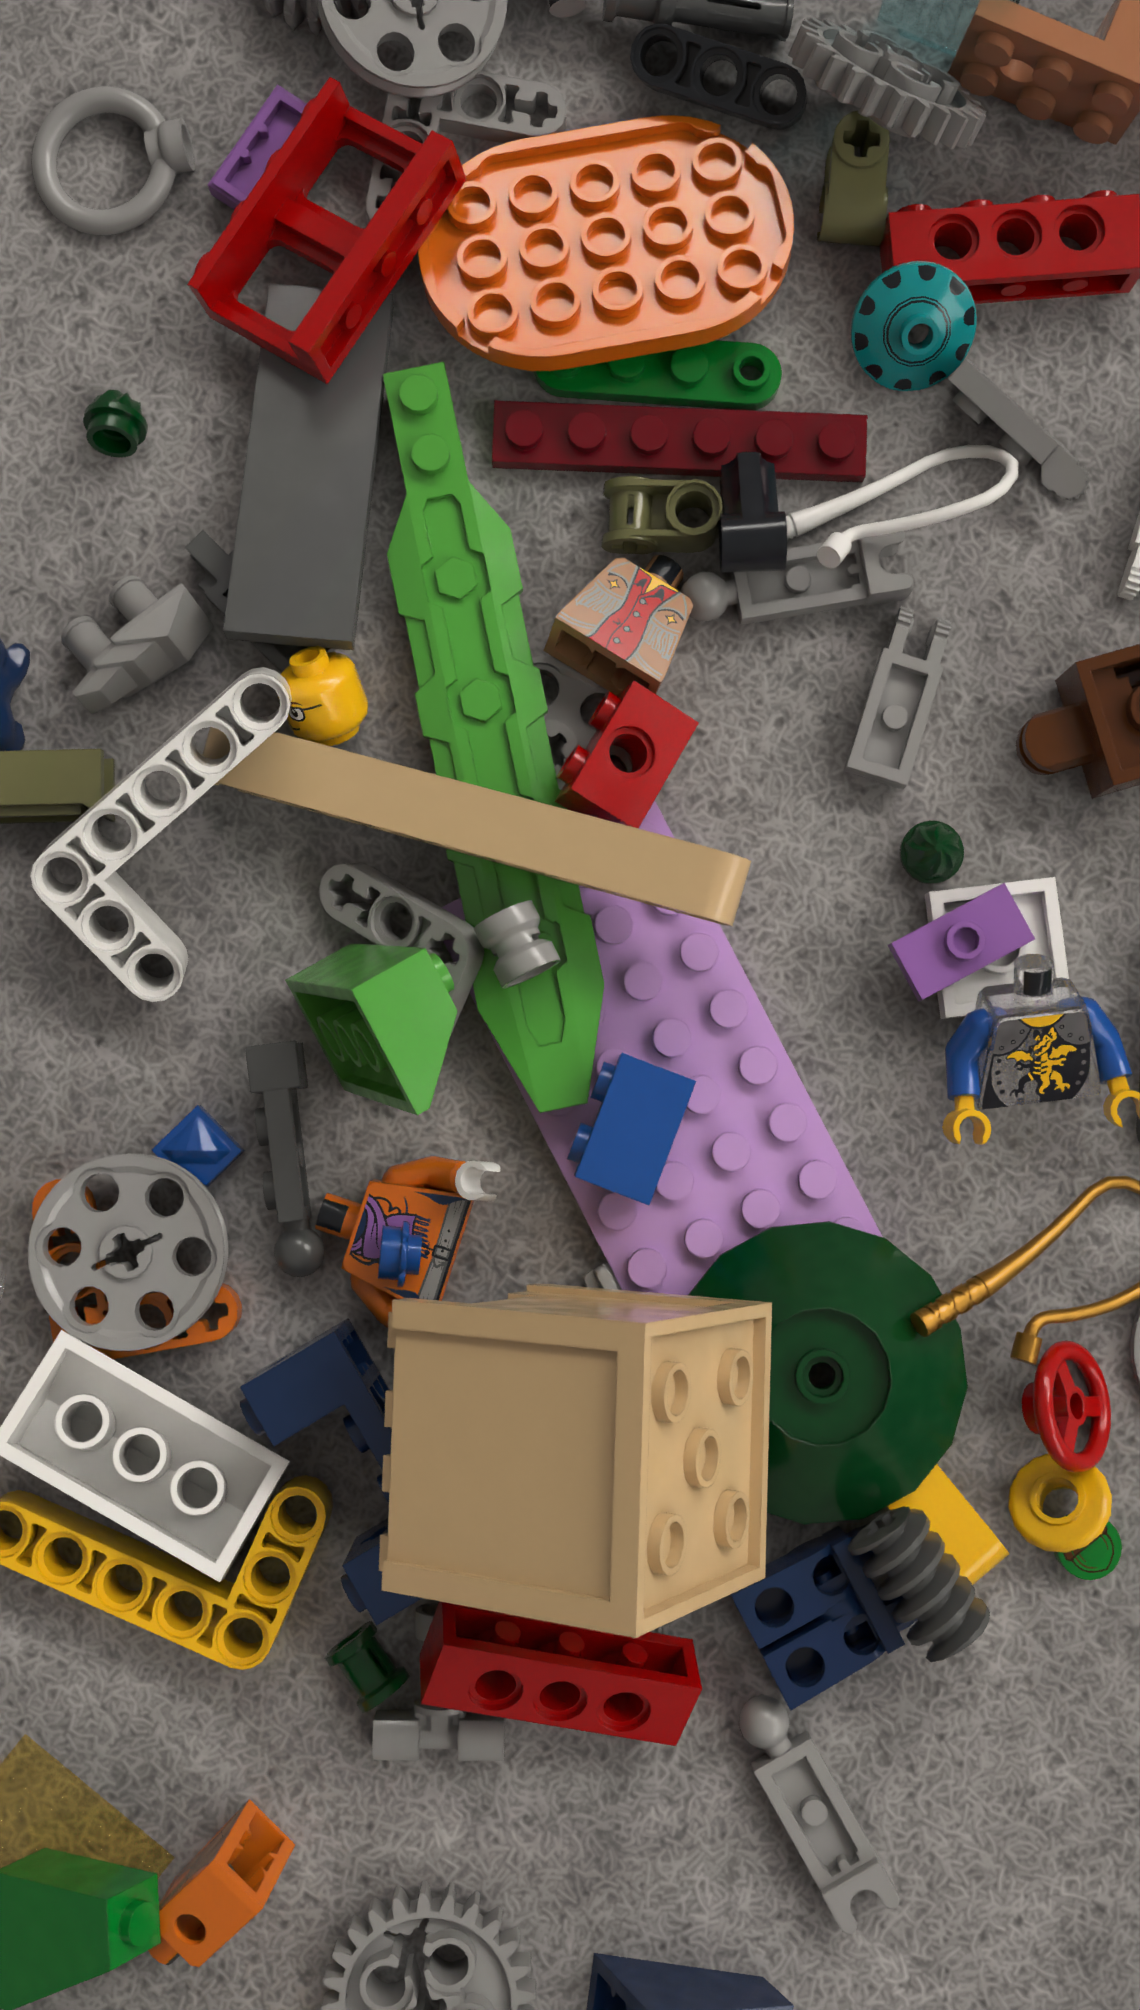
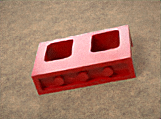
(362, 260)

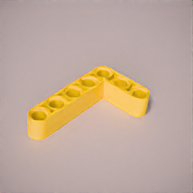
(164, 1575)

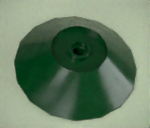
(892, 1392)

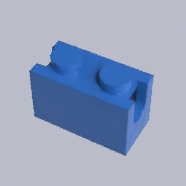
(632, 1128)

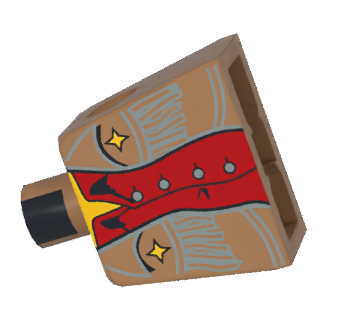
(623, 625)

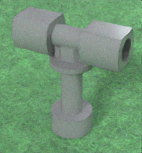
(406, 1732)

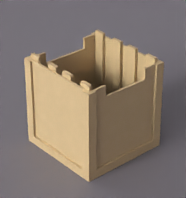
(578, 1454)

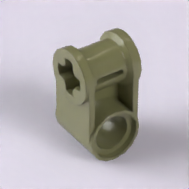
(855, 187)
(655, 515)

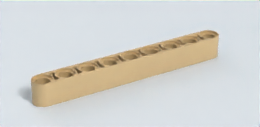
(491, 825)

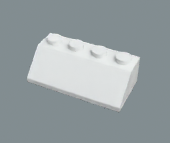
(140, 1456)

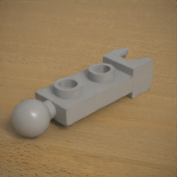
(804, 584)
(814, 1811)

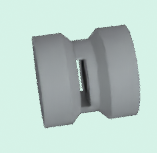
(515, 940)

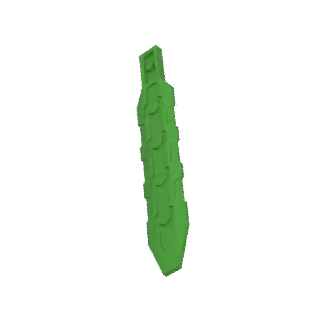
(487, 728)

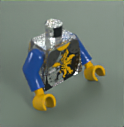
(1032, 1047)

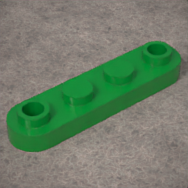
(688, 377)

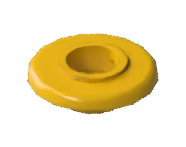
(1064, 1533)

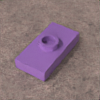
(256, 145)
(961, 942)

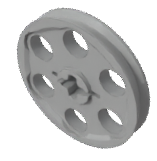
(396, 20)
(100, 1237)

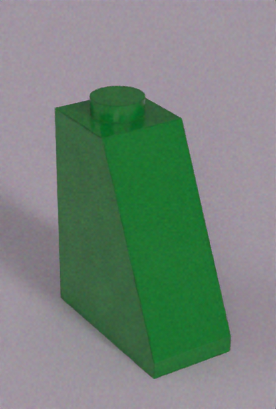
(70, 1922)

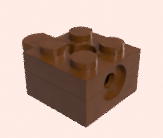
(1093, 727)

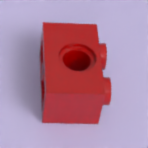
(653, 737)

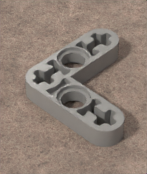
(446, 115)
(429, 921)

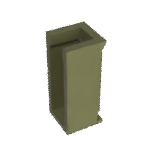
(52, 784)

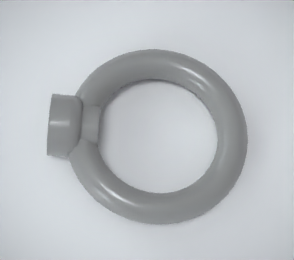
(166, 146)

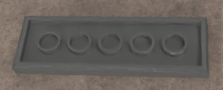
(307, 489)

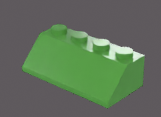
(380, 1020)

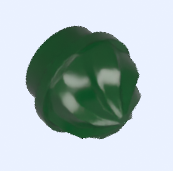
(115, 424)
(931, 852)

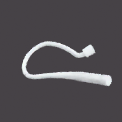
(839, 544)

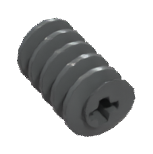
(925, 1579)

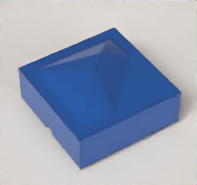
(200, 1146)

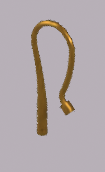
(985, 1284)

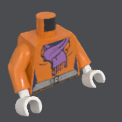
(434, 1199)

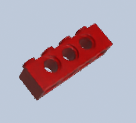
(1099, 222)
(559, 1674)

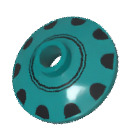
(896, 303)

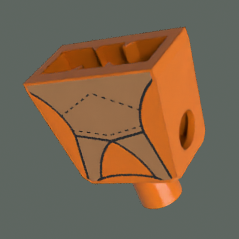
(212, 1900)

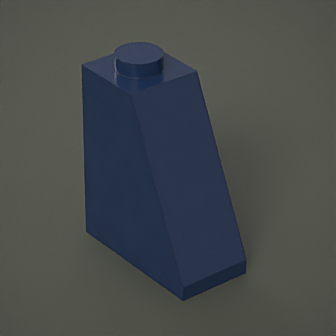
(653, 1985)

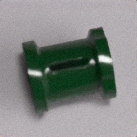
(367, 1667)

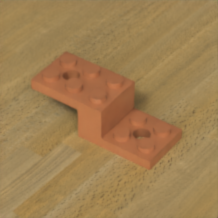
(1054, 67)

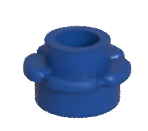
(399, 1253)

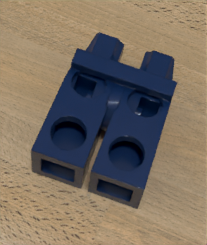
(818, 1616)

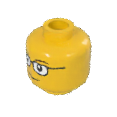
(325, 696)

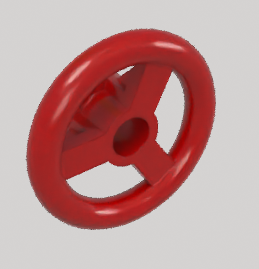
(1058, 1407)

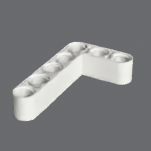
(146, 818)

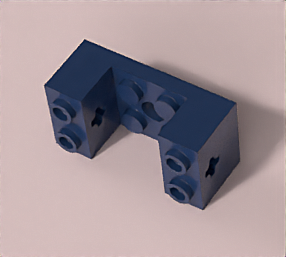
(303, 1389)

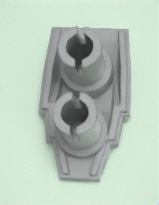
(150, 646)

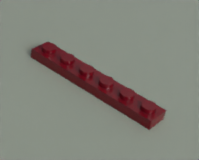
(676, 440)

